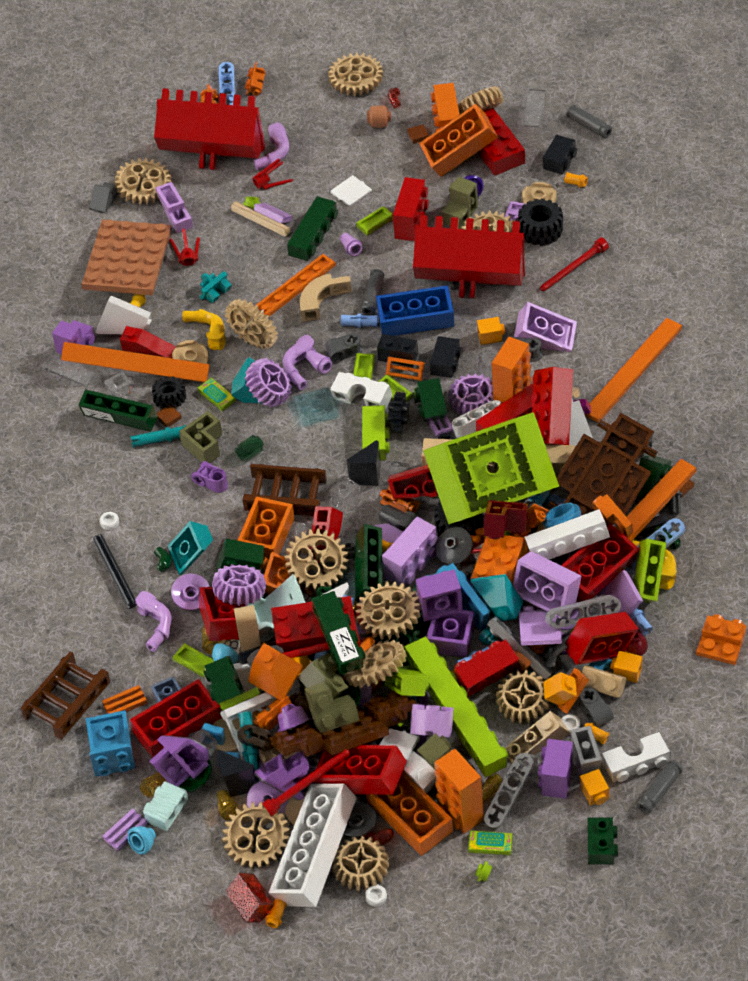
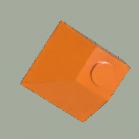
(274, 672)

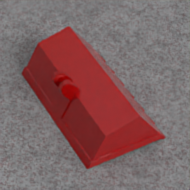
(208, 126)
(469, 253)

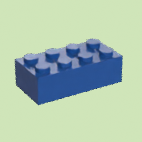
(415, 311)

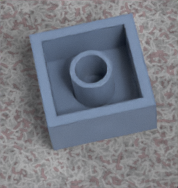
(165, 688)

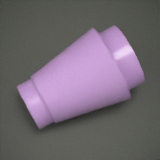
(351, 244)
(319, 361)

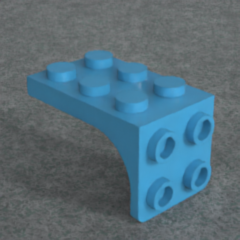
(470, 598)
(110, 743)

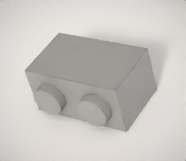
(585, 750)

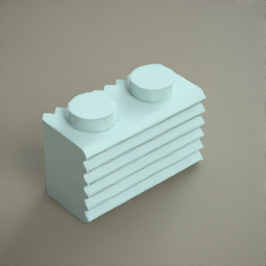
(165, 805)

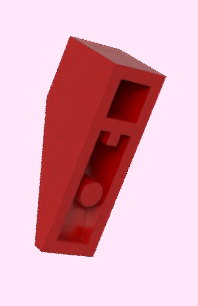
(143, 342)
(326, 519)

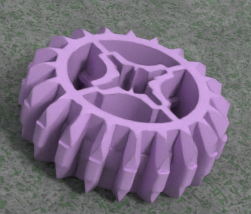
(268, 382)
(472, 388)
(238, 584)

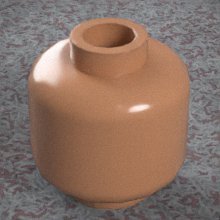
(378, 116)

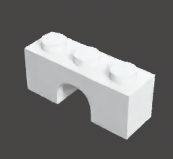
(349, 386)
(622, 766)

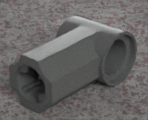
(396, 517)

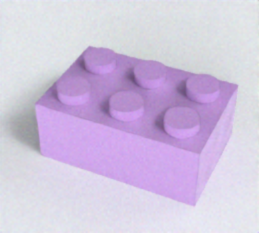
(410, 552)
(545, 582)

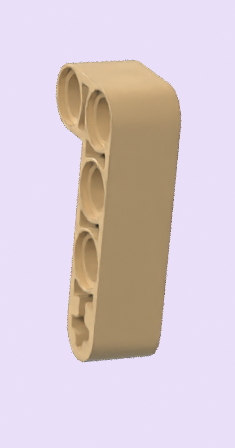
(247, 627)

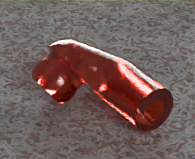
(392, 96)
(383, 836)

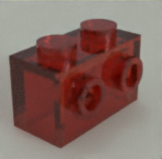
(249, 897)

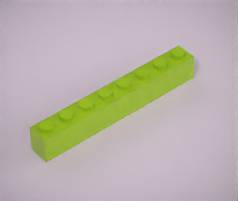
(467, 723)

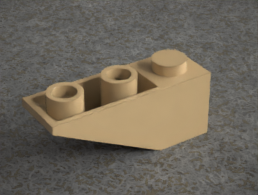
(536, 736)

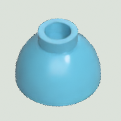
(222, 650)
(141, 839)

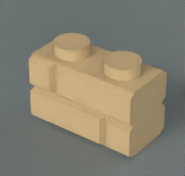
(604, 681)

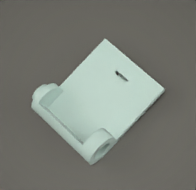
(286, 594)

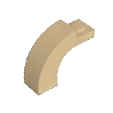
(318, 290)

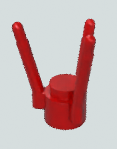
(262, 178)
(187, 256)

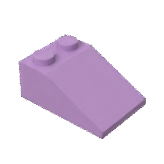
(549, 327)
(535, 629)

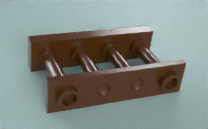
(295, 474)
(74, 710)

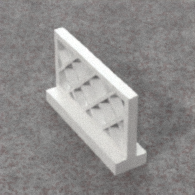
(251, 705)

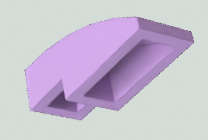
(174, 207)

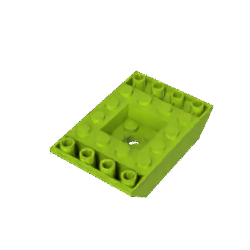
(462, 471)

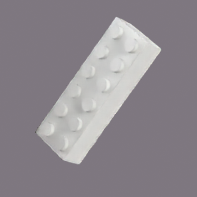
(313, 845)

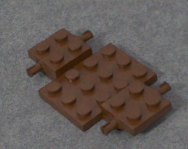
(607, 466)
(372, 725)

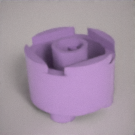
(431, 720)

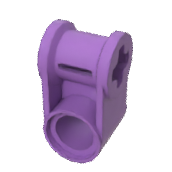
(210, 477)

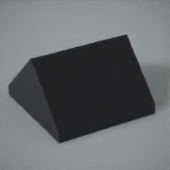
(365, 465)
(236, 773)

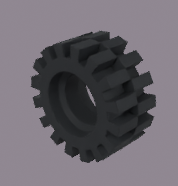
(163, 398)

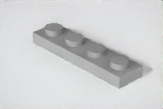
(501, 630)

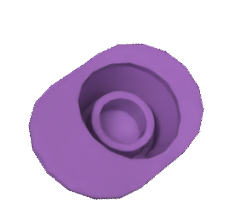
(291, 717)

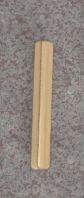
(260, 218)

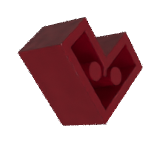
(503, 517)

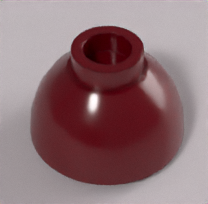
(638, 645)

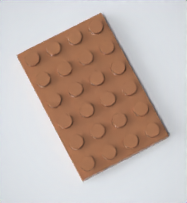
(127, 257)

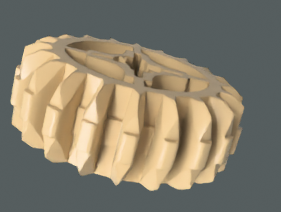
(484, 99)
(508, 693)
(350, 857)

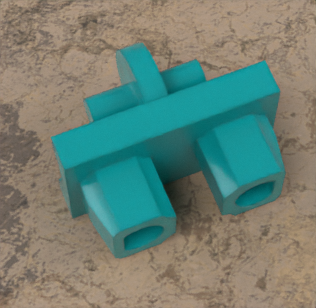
(211, 283)

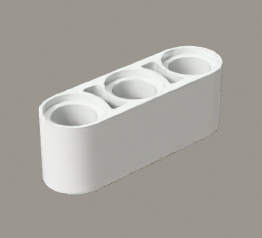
(466, 423)

